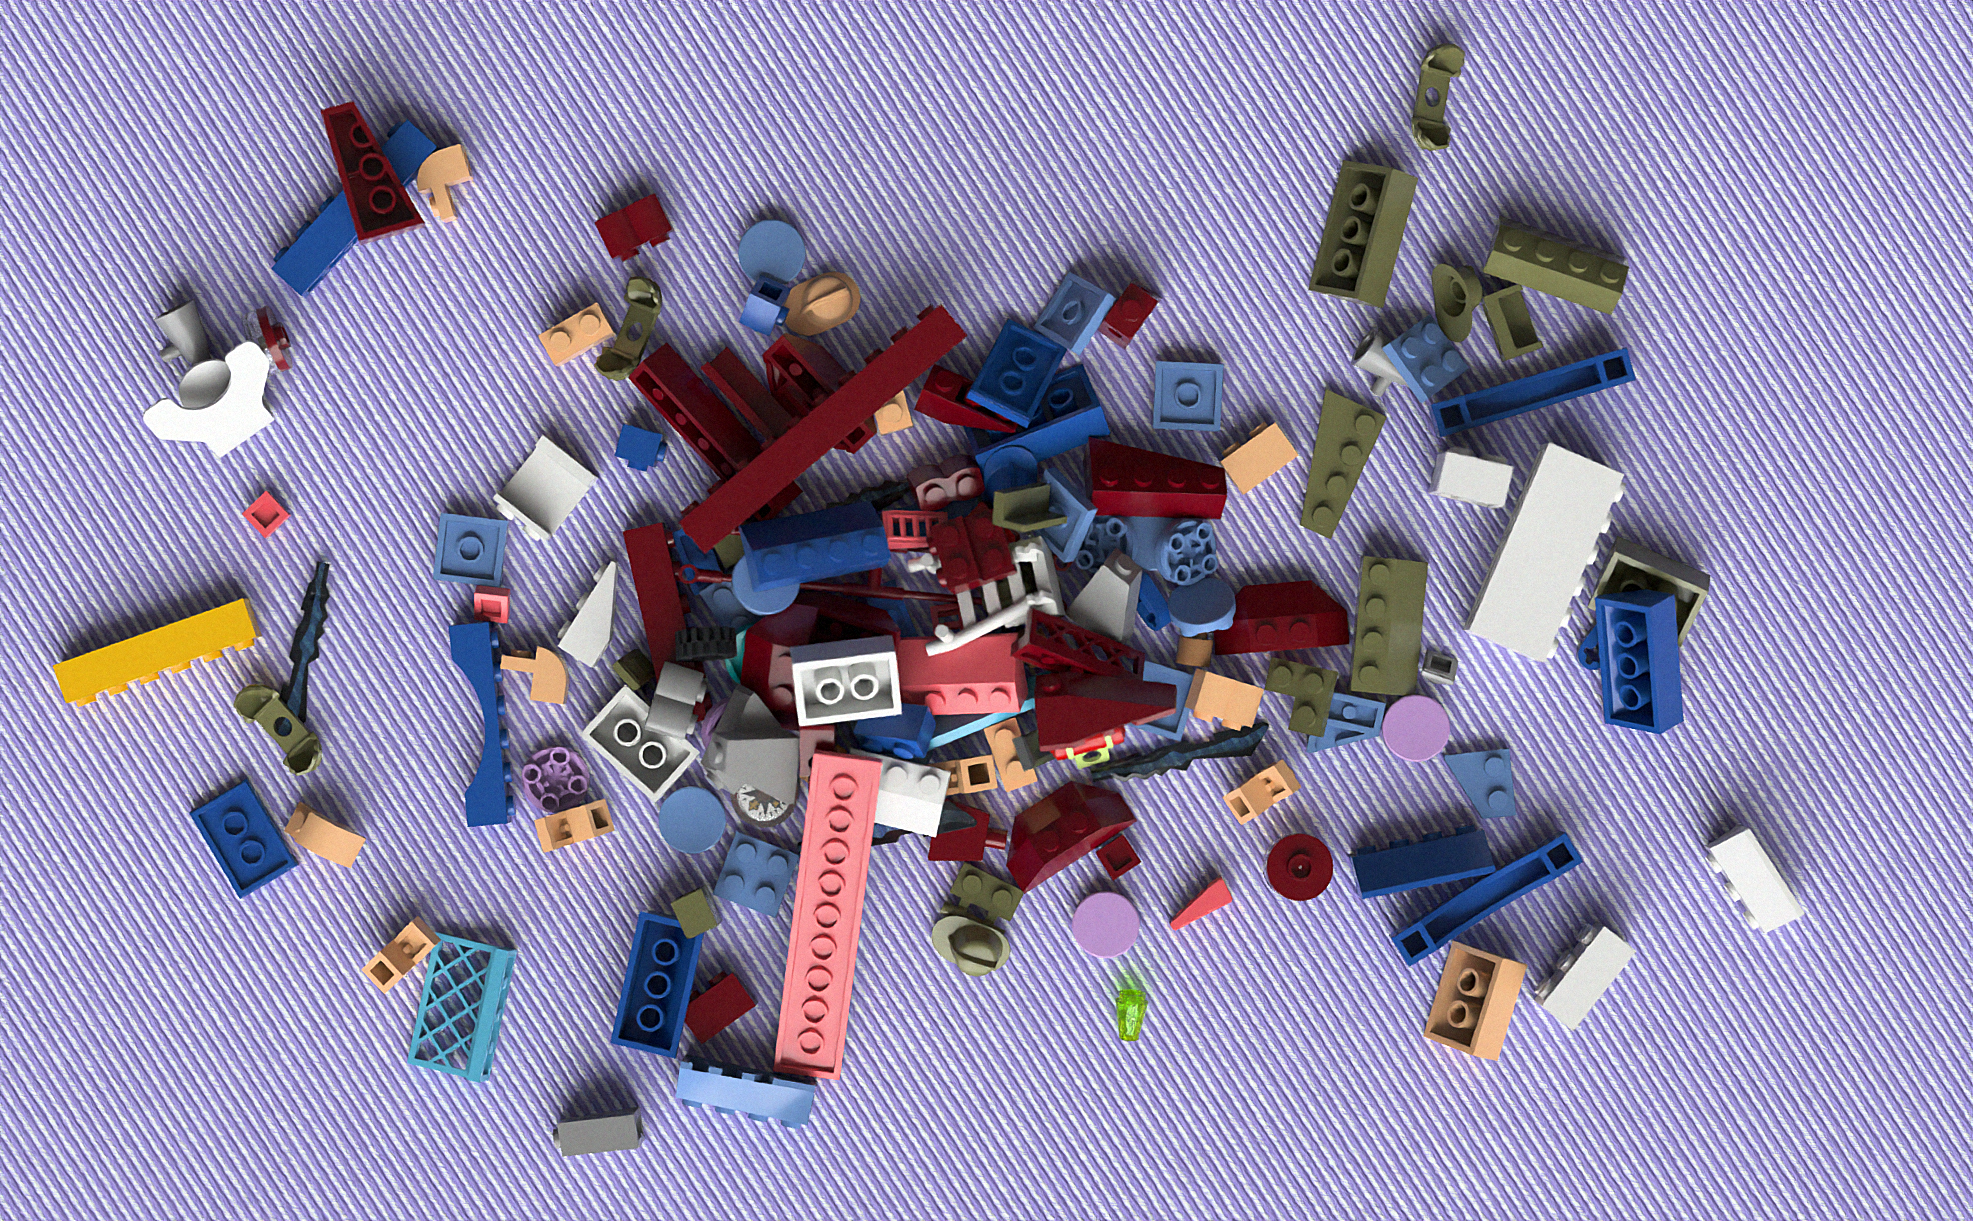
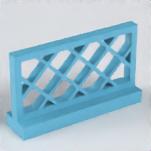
(489, 1014)

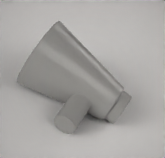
(186, 333)
(1372, 358)

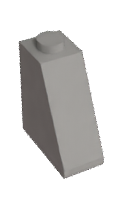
(1109, 599)
(742, 713)
(759, 759)
(600, 1132)

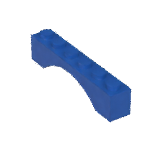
(1531, 392)
(488, 794)
(1485, 897)

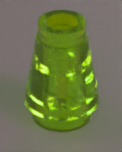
(1130, 1013)

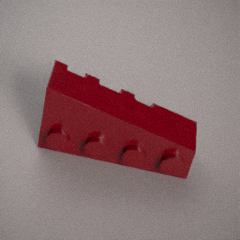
(371, 187)
(1150, 483)

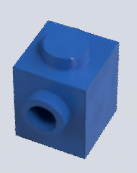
(766, 306)
(641, 447)

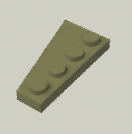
(1339, 455)

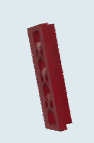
(747, 394)
(1059, 657)

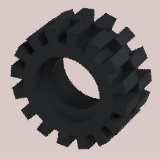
(705, 644)

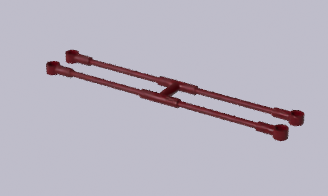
(872, 589)

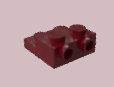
(971, 552)

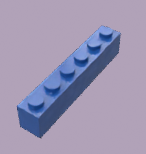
(333, 233)

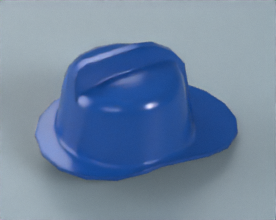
(1007, 469)

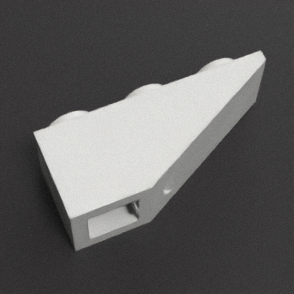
(594, 624)

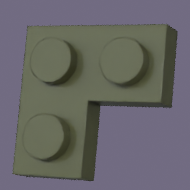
(1312, 691)

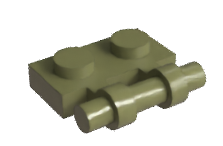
(986, 892)

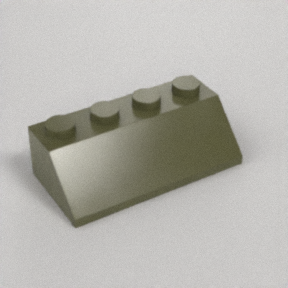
(1363, 233)
(1556, 265)
(1387, 626)

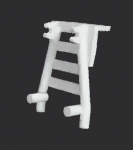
(1047, 599)

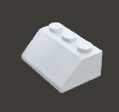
(643, 756)
(909, 794)
(1753, 880)

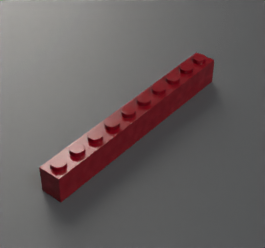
(823, 428)

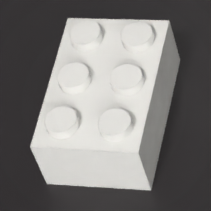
(1471, 479)
(846, 680)
(1583, 974)

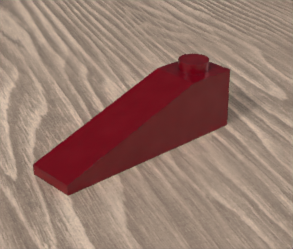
(1085, 705)

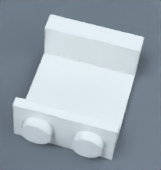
(545, 489)

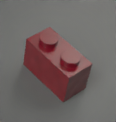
(718, 1005)

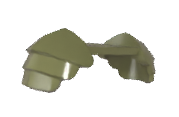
(1436, 70)
(626, 354)
(265, 706)

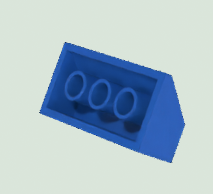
(1060, 423)
(814, 546)
(1639, 660)
(1422, 862)
(656, 985)

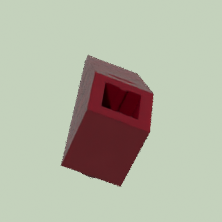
(946, 401)

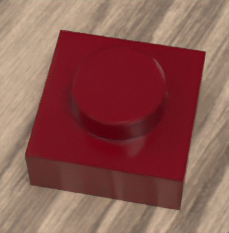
(1118, 857)

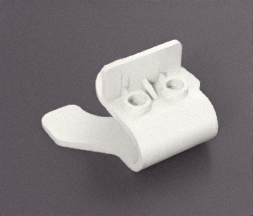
(218, 401)

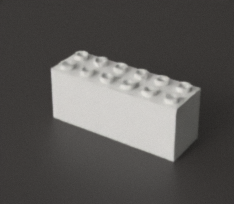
(1545, 552)

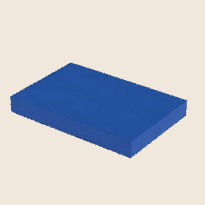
(1017, 372)
(244, 838)

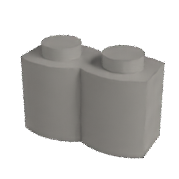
(674, 701)

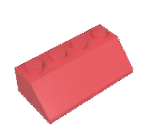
(962, 680)

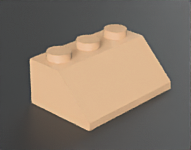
(1475, 1000)

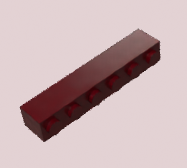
(702, 420)
(661, 599)

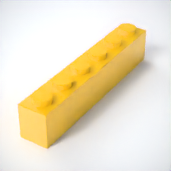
(157, 651)

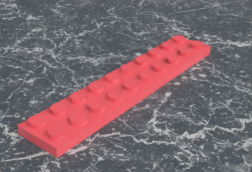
(827, 914)

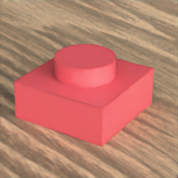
(266, 514)
(491, 604)

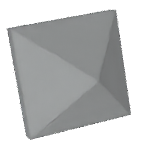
(1439, 668)

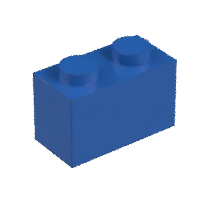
(898, 734)

